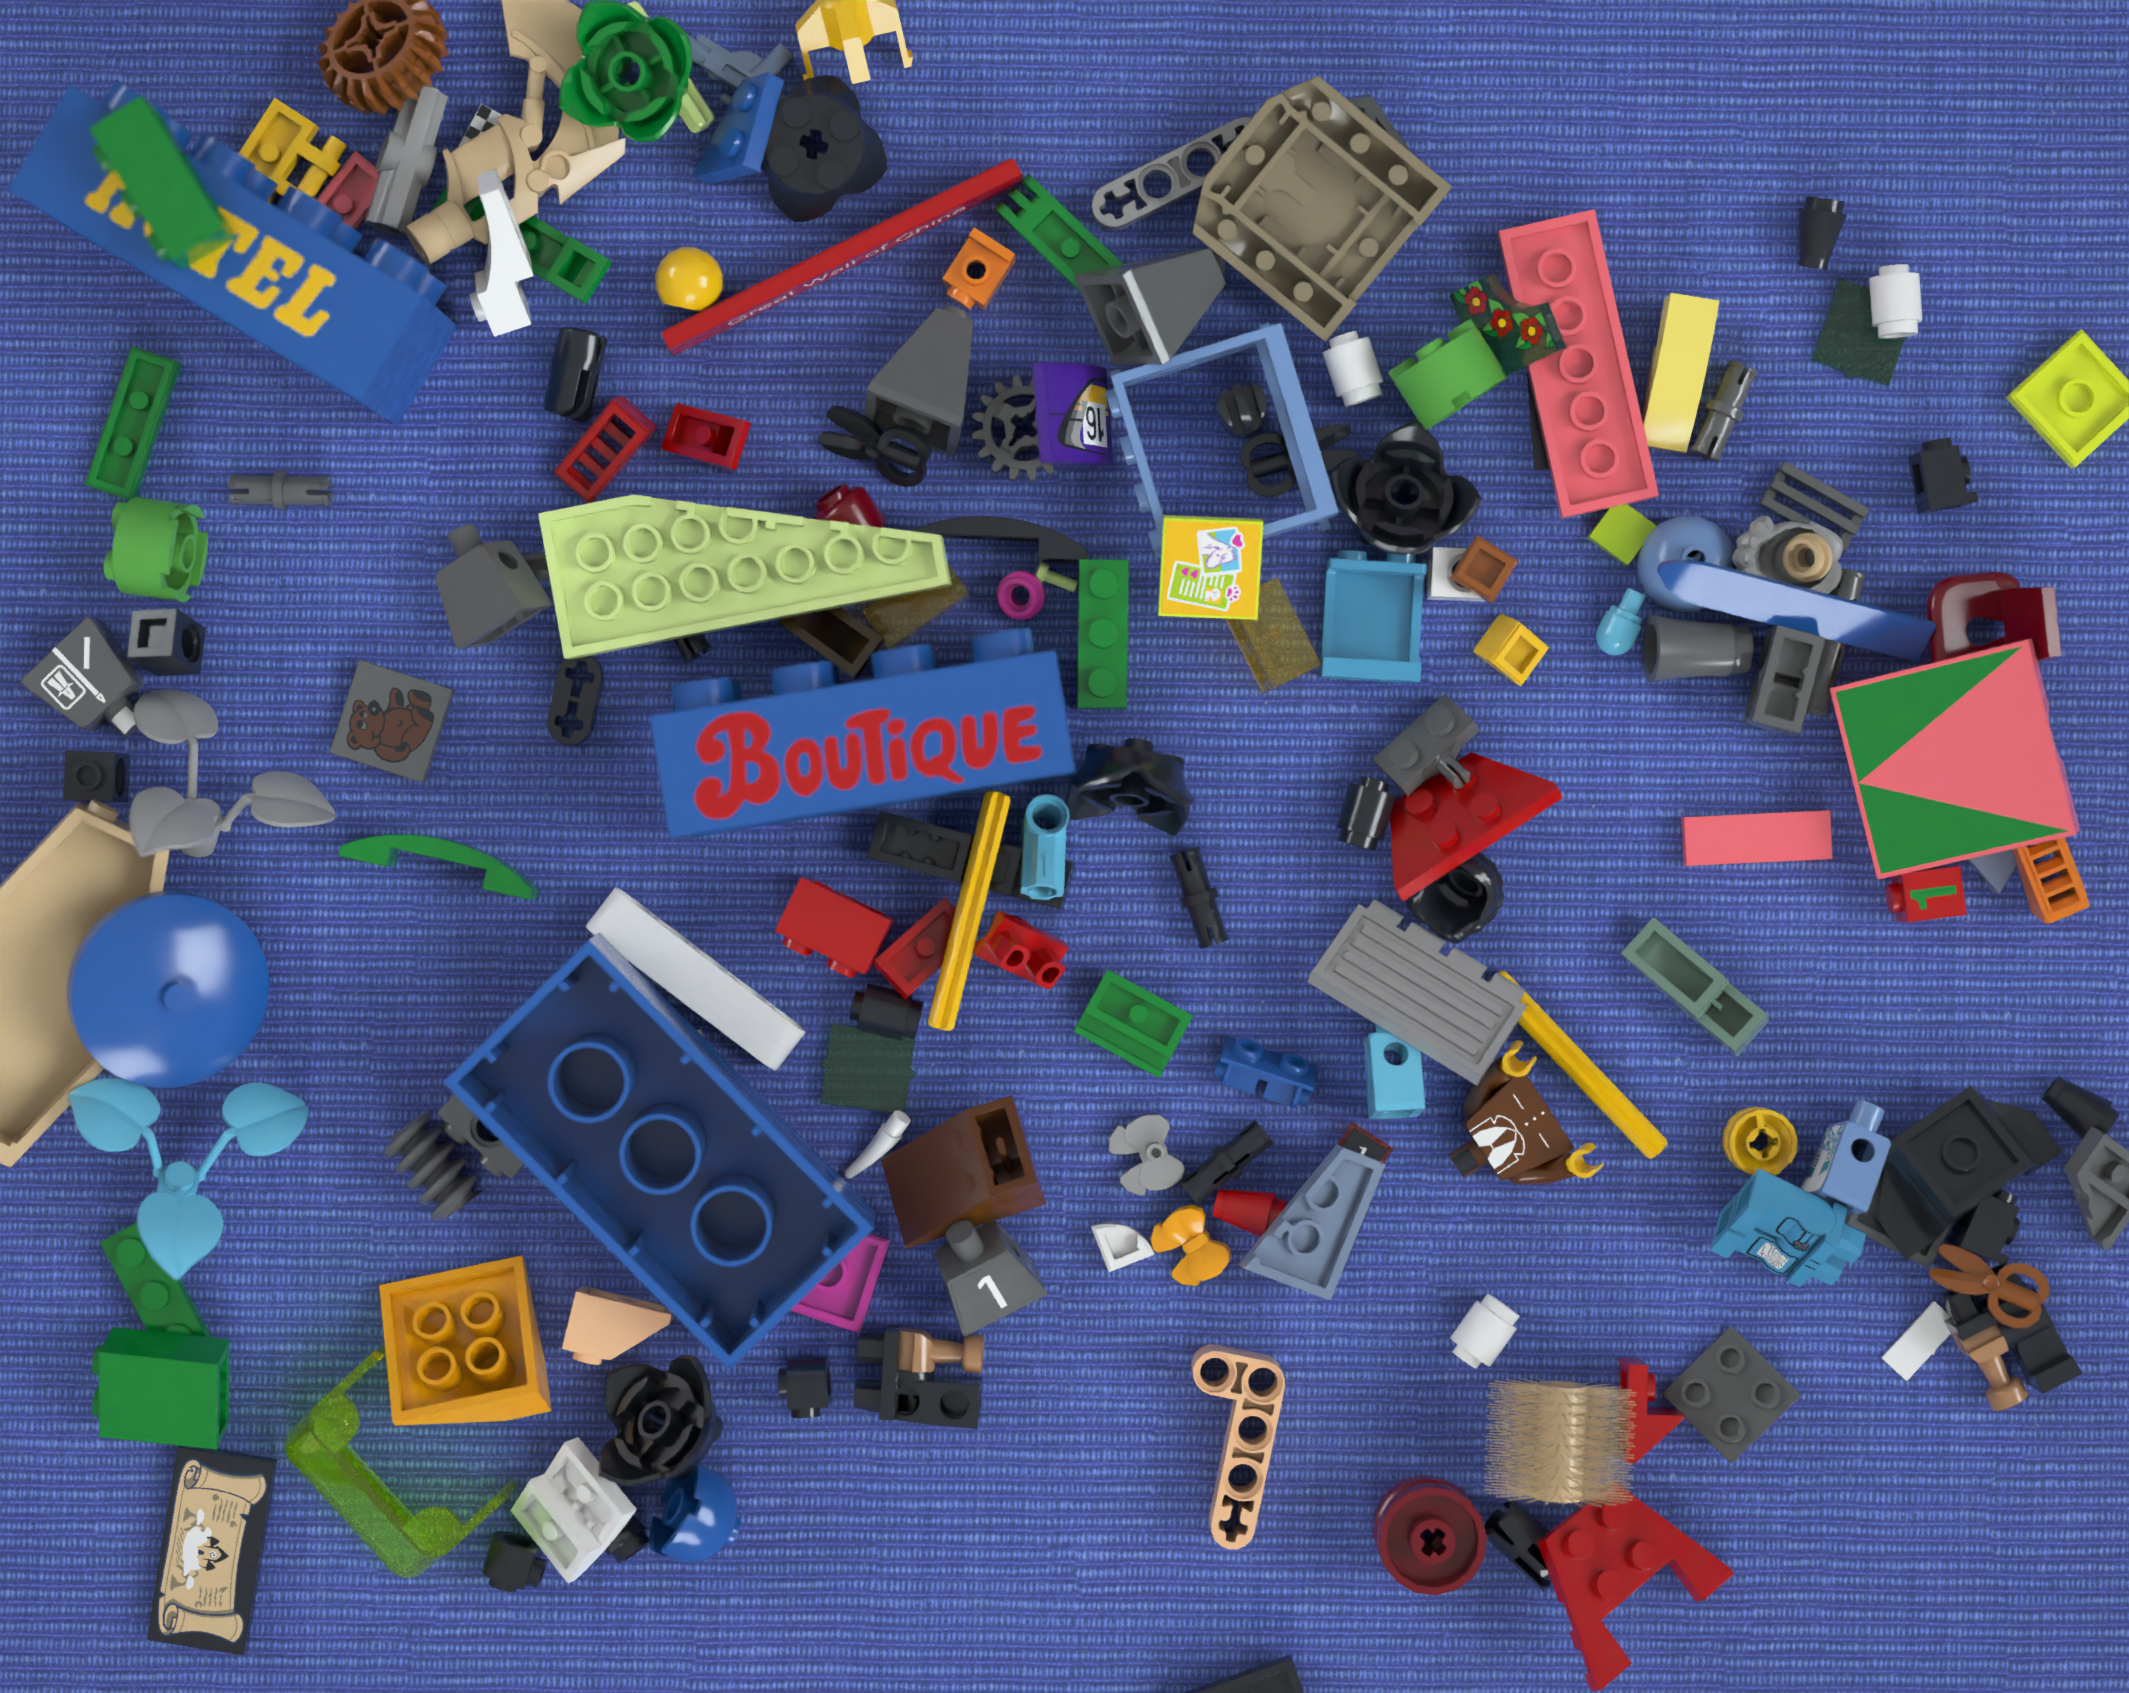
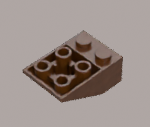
(963, 1170)

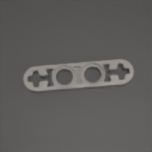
(1174, 167)

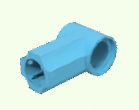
(1044, 849)

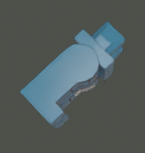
(1787, 1230)

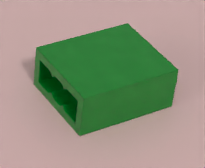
(162, 1387)

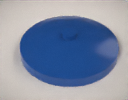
(167, 989)

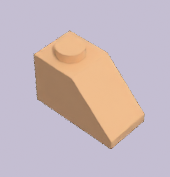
(610, 1323)

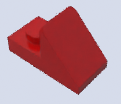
(706, 437)
(1650, 1423)

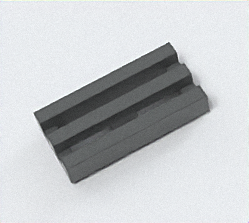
(1787, 470)

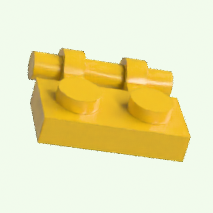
(282, 140)

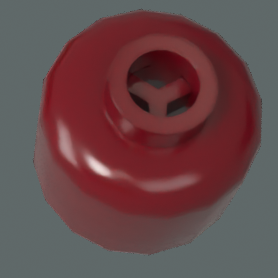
(850, 506)

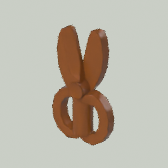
(1981, 1280)

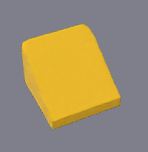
(1511, 649)

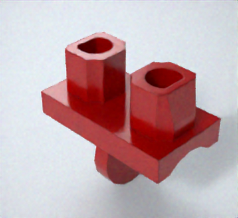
(1023, 950)

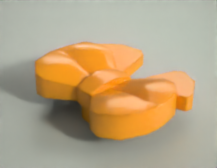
(1204, 1256)

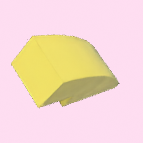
(1678, 370)

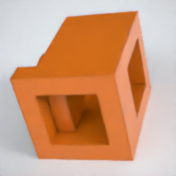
(995, 259)

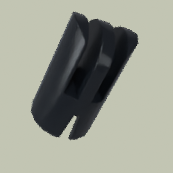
(575, 373)
(1242, 410)
(1517, 1538)

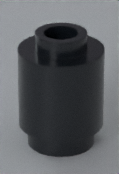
(1365, 813)
(886, 1013)

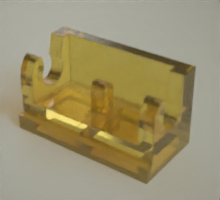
(905, 615)
(1276, 642)

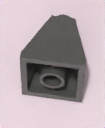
(1151, 303)
(927, 381)

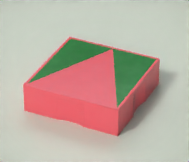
(1954, 759)

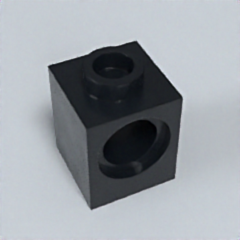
(166, 642)
(96, 776)

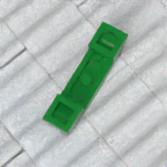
(553, 255)
(499, 875)

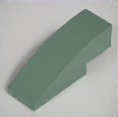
(1695, 987)

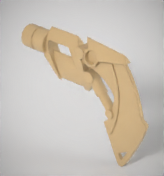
(546, 38)

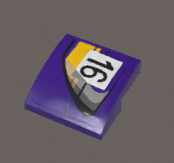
(1072, 414)

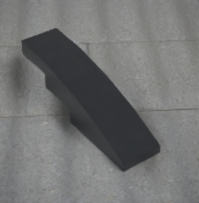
(946, 854)

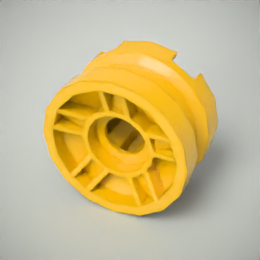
(1744, 1128)

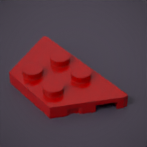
(1448, 825)

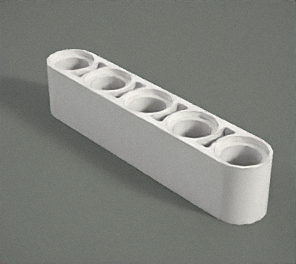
(696, 979)

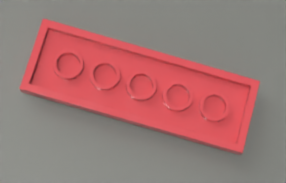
(1588, 389)

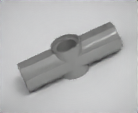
(406, 162)

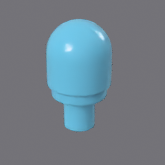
(1620, 625)

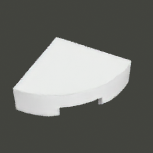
(1120, 1244)

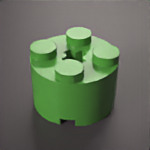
(1448, 374)
(156, 548)

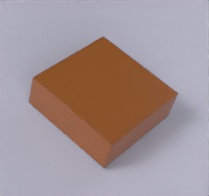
(1484, 569)

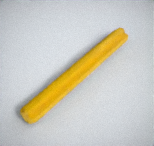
(969, 910)
(1589, 1077)

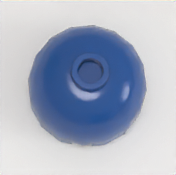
(697, 1517)

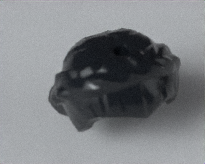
(1460, 900)

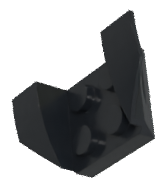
(1954, 1164)

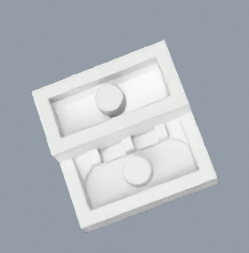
(573, 1510)

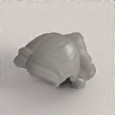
(1763, 546)

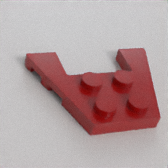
(1604, 1557)

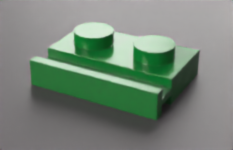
(1133, 1023)

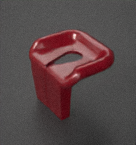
(1995, 597)

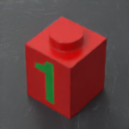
(1926, 894)

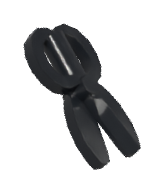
(871, 442)
(1281, 461)

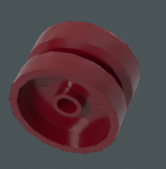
(1435, 1563)

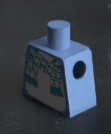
(1844, 1176)

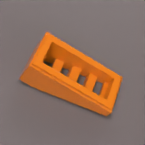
(2057, 896)

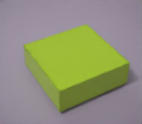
(1621, 532)

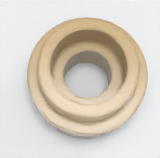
(1795, 557)

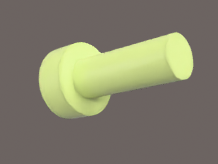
(1054, 578)

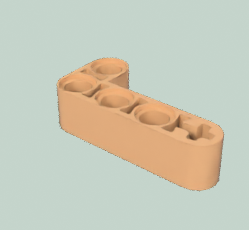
(1236, 1448)

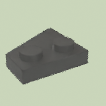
(2101, 1186)

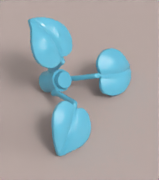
(174, 1220)

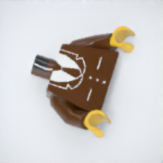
(1516, 1129)

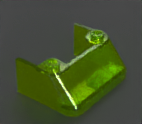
(398, 1538)

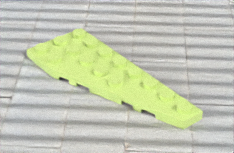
(680, 569)

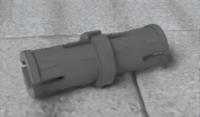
(1724, 411)
(280, 490)

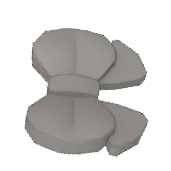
(1158, 1168)

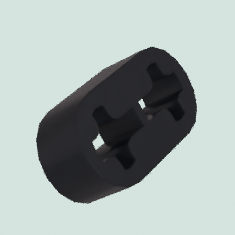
(587, 703)

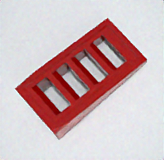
(634, 419)

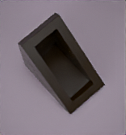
(836, 637)

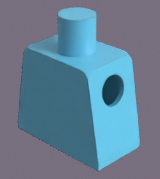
(1390, 1088)

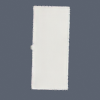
(1918, 1341)

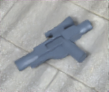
(735, 66)

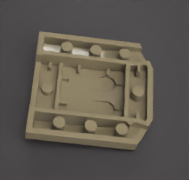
(1314, 202)

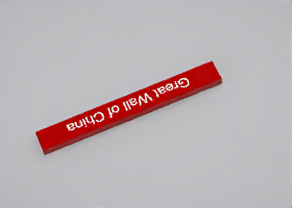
(842, 256)

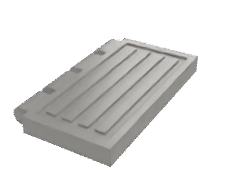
(1418, 992)

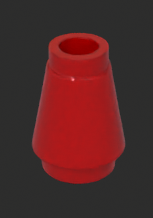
(1248, 1209)

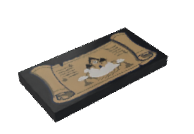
(212, 1549)

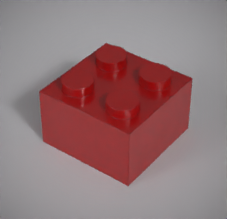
(833, 926)

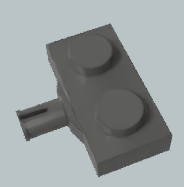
(1429, 747)

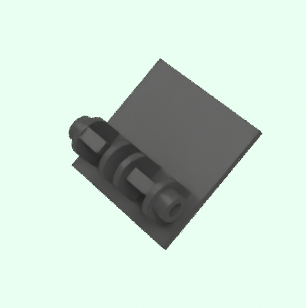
(1731, 1394)

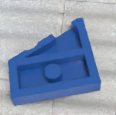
(742, 132)

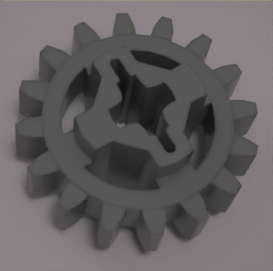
(1006, 416)

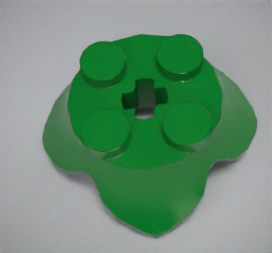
(597, 85)

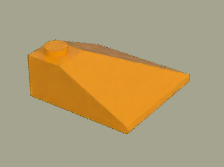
(464, 1346)

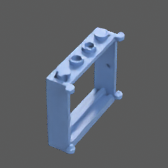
(1290, 410)

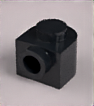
(806, 1385)
(513, 1562)

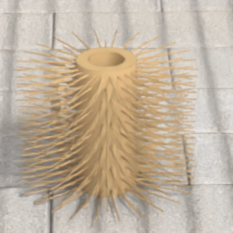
(1560, 1441)

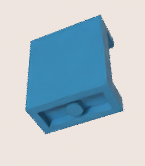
(1372, 618)

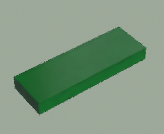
(133, 423)

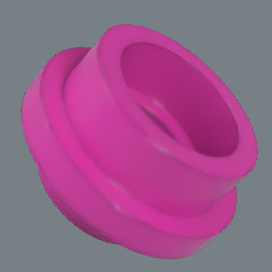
(1008, 601)

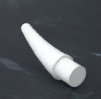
(883, 1141)

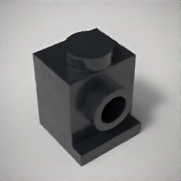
(1940, 477)
(1988, 1227)

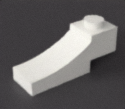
(498, 286)

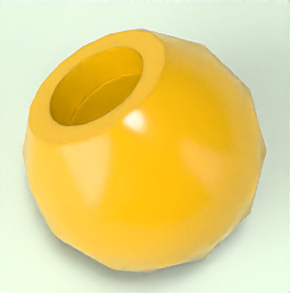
(689, 279)

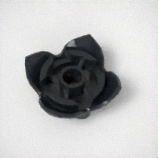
(854, 157)
(1411, 468)
(1131, 778)
(660, 1421)

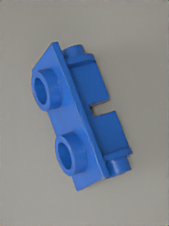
(1287, 1075)

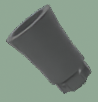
(1694, 649)

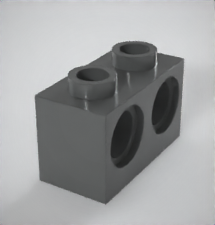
(1783, 680)

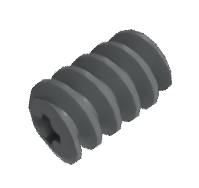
(432, 1167)

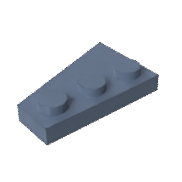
(1318, 1225)

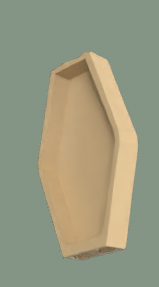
(45, 913)

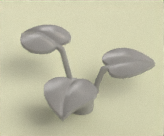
(167, 821)

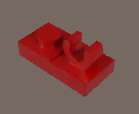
(918, 951)

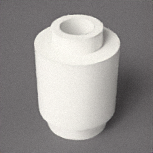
(1895, 301)
(1353, 368)
(1484, 1331)

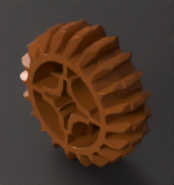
(382, 53)

